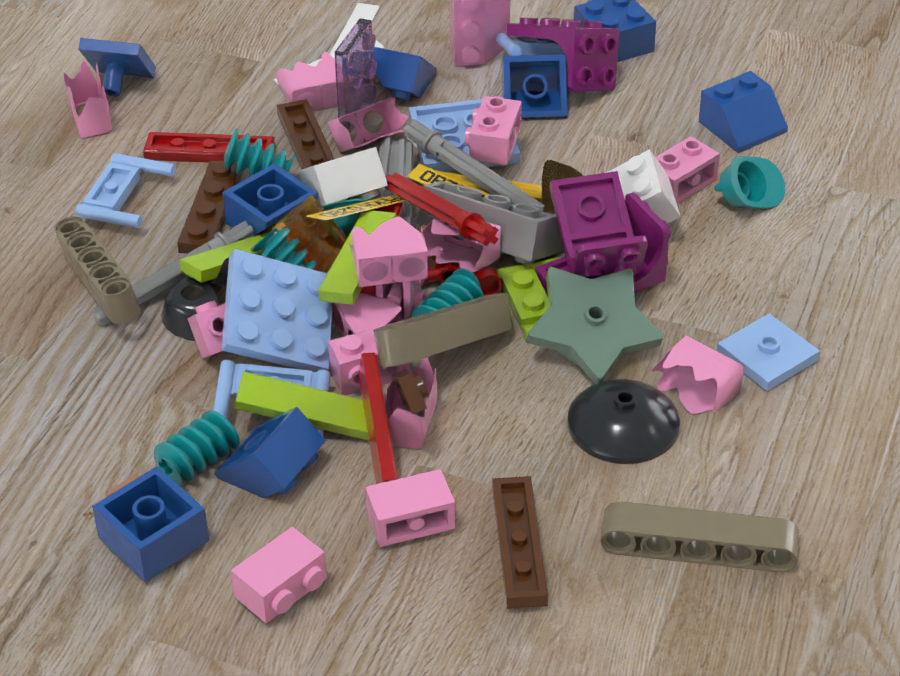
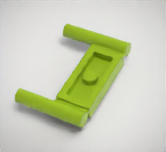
(525, 293)

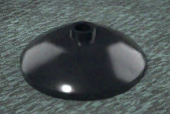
(623, 421)

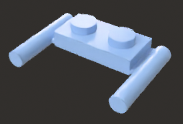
(528, 46)
(114, 188)
(231, 374)

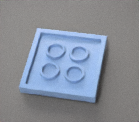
(452, 122)
(276, 312)

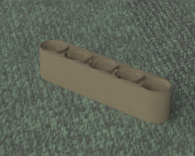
(97, 270)
(442, 329)
(700, 536)

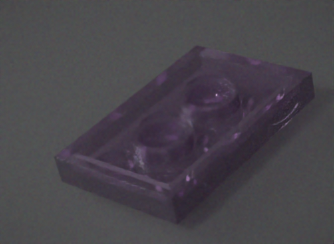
(356, 71)

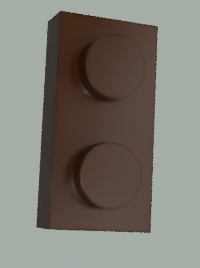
(411, 390)

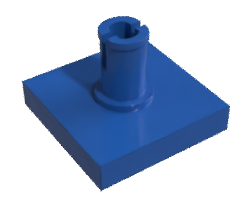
(116, 60)

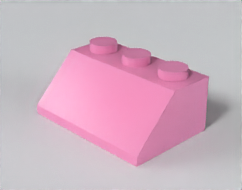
(474, 30)

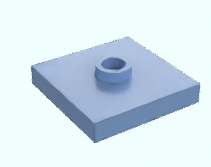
(769, 351)

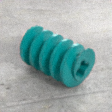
(253, 156)
(278, 248)
(456, 289)
(196, 445)

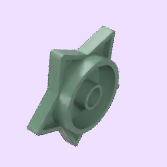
(593, 321)

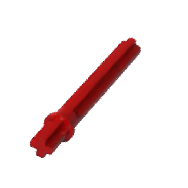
(468, 224)

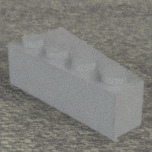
(525, 228)

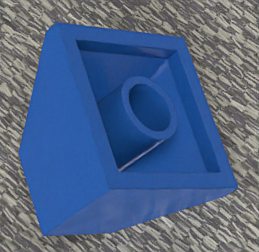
(403, 73)

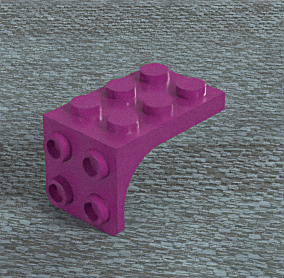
(588, 49)
(643, 223)
(596, 226)

